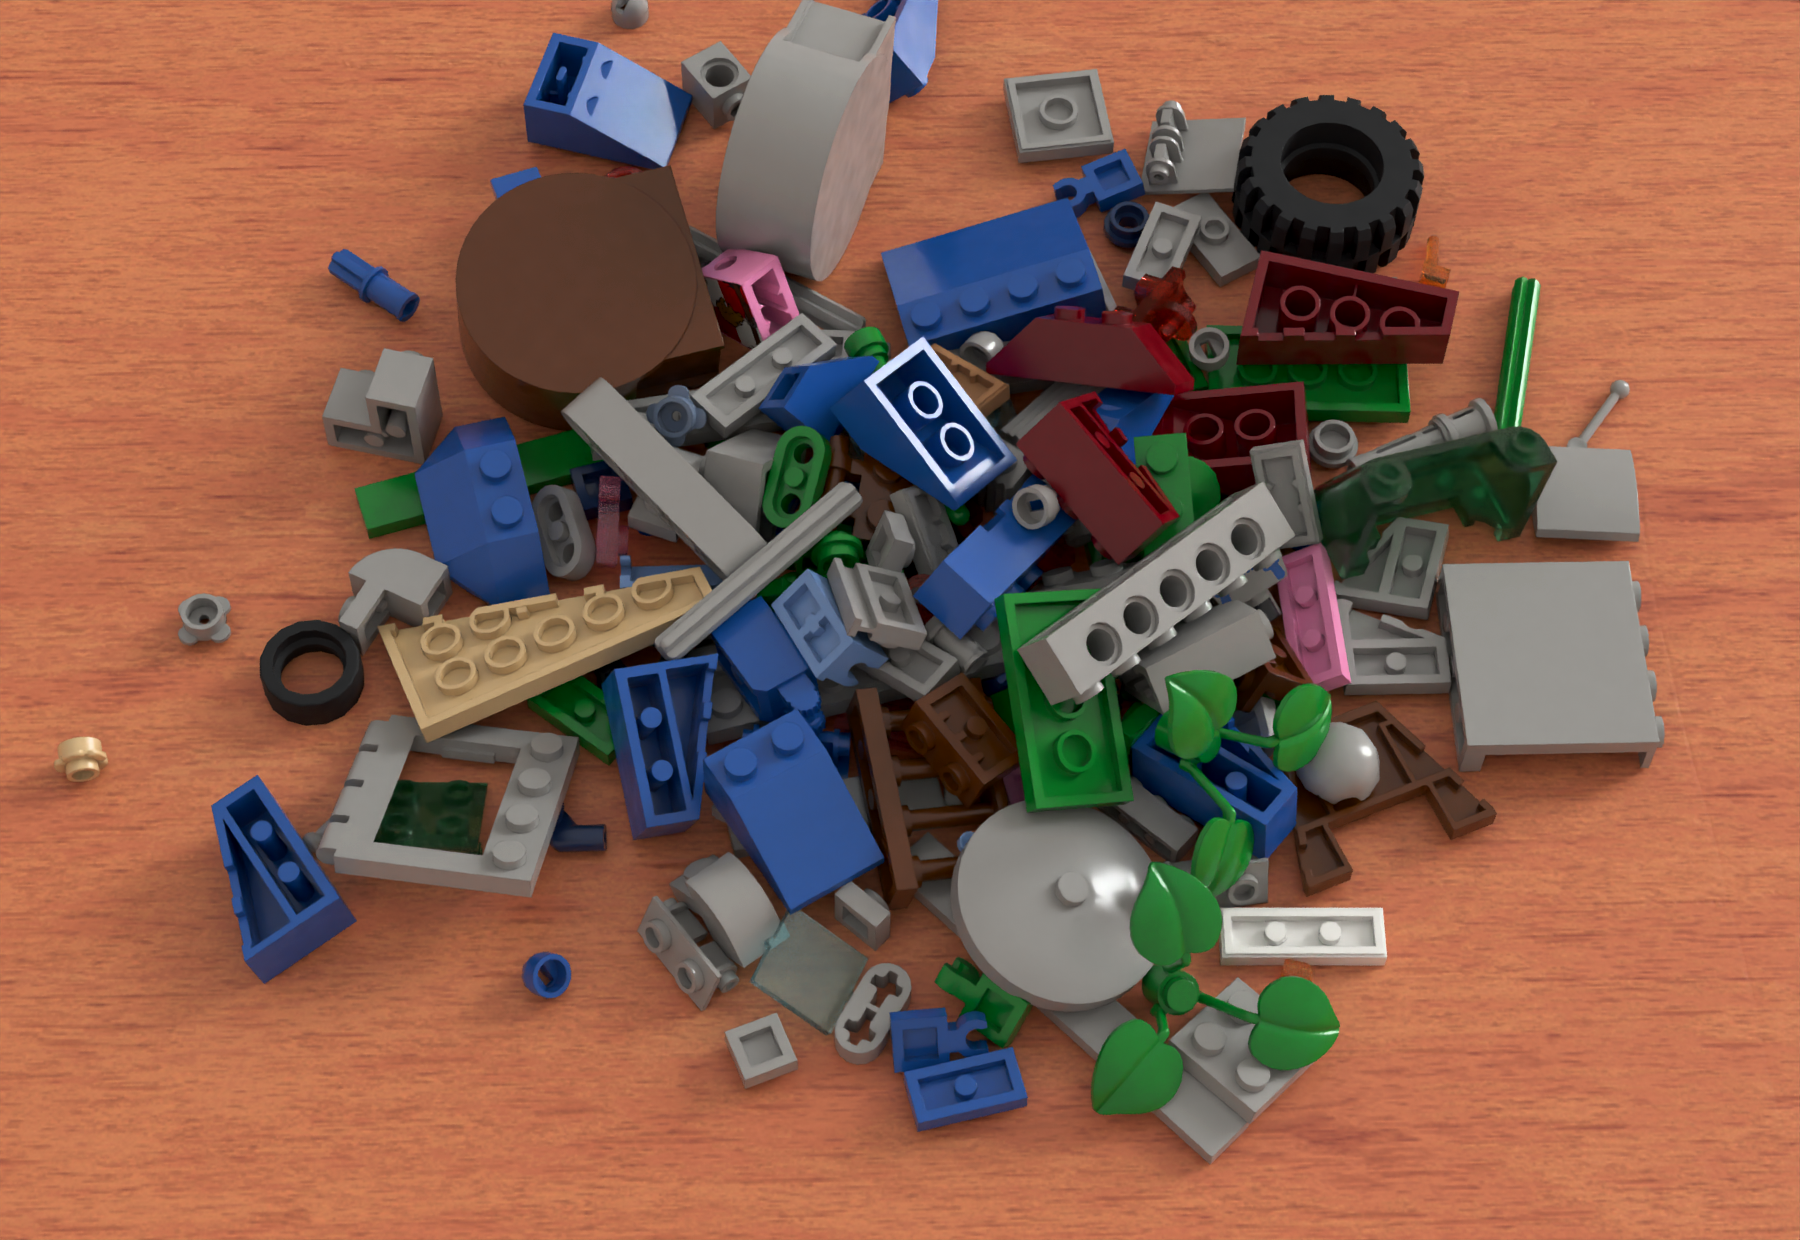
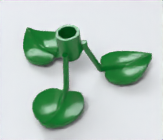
(1193, 731)
(1168, 923)

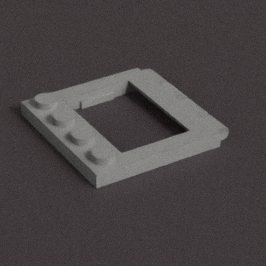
(519, 832)

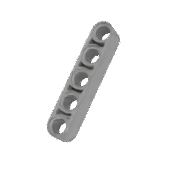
(663, 478)

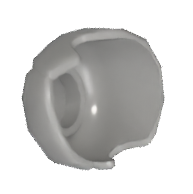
(1343, 766)

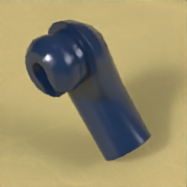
(577, 838)

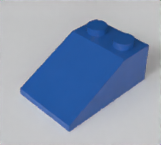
(924, 427)
(791, 811)

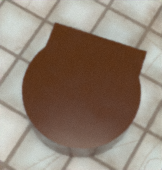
(581, 286)

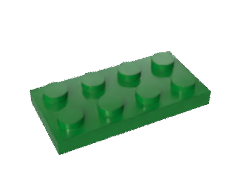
(1331, 390)
(1065, 750)

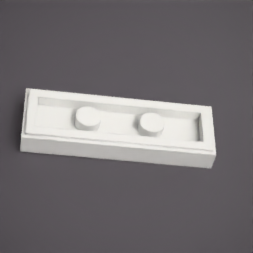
(1303, 935)

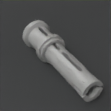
(1441, 428)

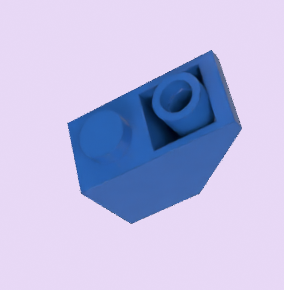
(808, 391)

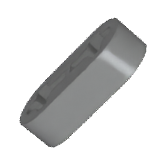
(862, 1007)

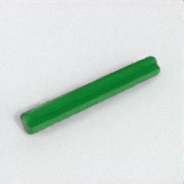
(1517, 353)

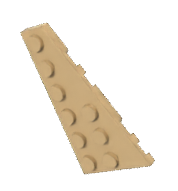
(528, 646)

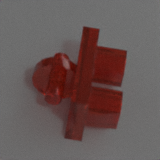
(1164, 305)

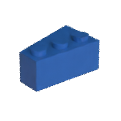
(990, 563)
(659, 740)
(1238, 772)
(275, 881)

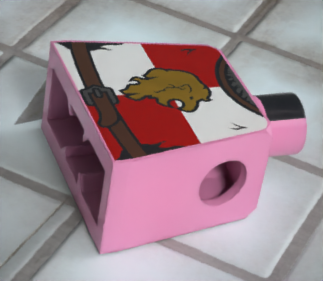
(749, 295)

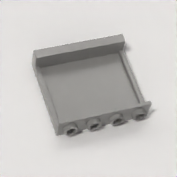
(1547, 660)

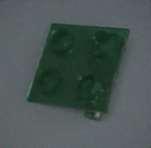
(435, 816)

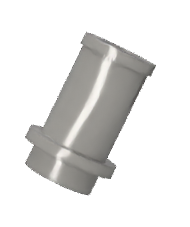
(967, 650)

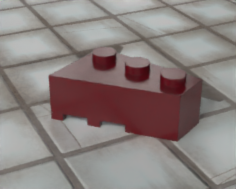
(1096, 478)

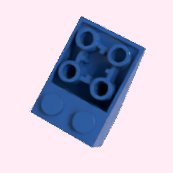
(603, 105)

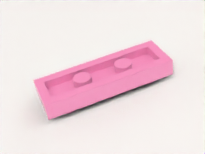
(1313, 616)

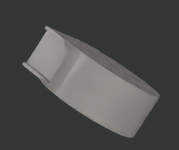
(808, 139)

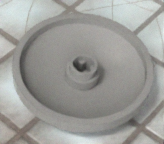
(1051, 905)

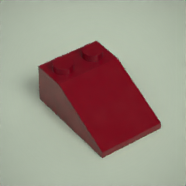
(1231, 421)

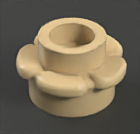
(81, 758)

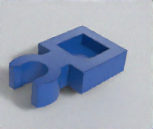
(1103, 182)
(927, 1039)

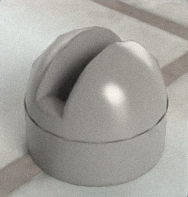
(633, 16)
(1218, 345)
(980, 348)
(1039, 517)

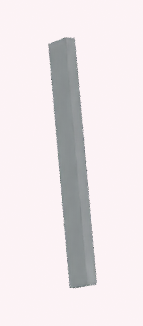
(1194, 1110)

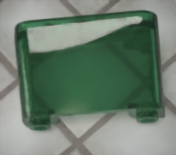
(1481, 476)

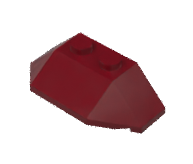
(1093, 353)

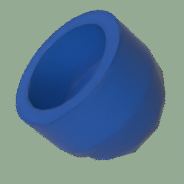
(553, 967)

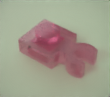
(610, 536)

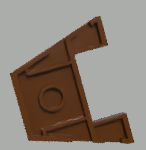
(1404, 774)

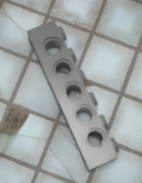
(1220, 545)

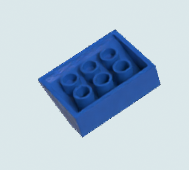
(994, 276)

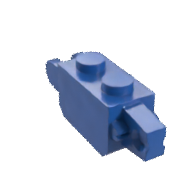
(767, 665)

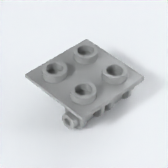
(1191, 153)

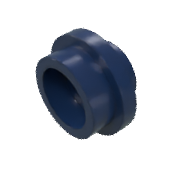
(1125, 215)

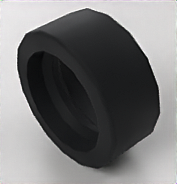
(305, 638)

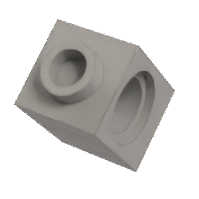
(715, 82)

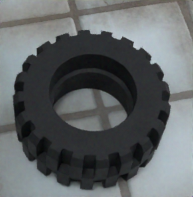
(1338, 142)

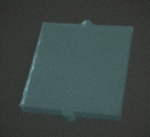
(809, 970)

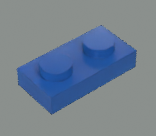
(965, 1089)

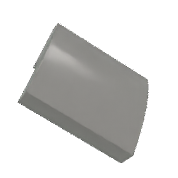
(1589, 496)

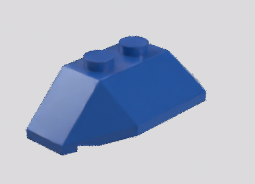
(483, 514)

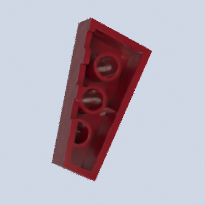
(1341, 316)

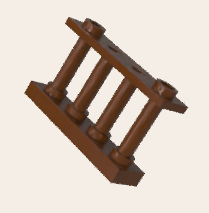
(888, 819)

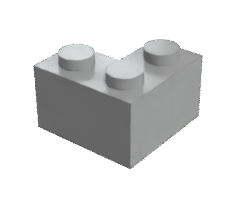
(386, 410)
(740, 474)

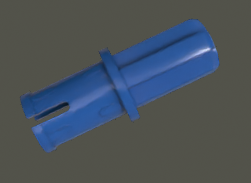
(374, 284)

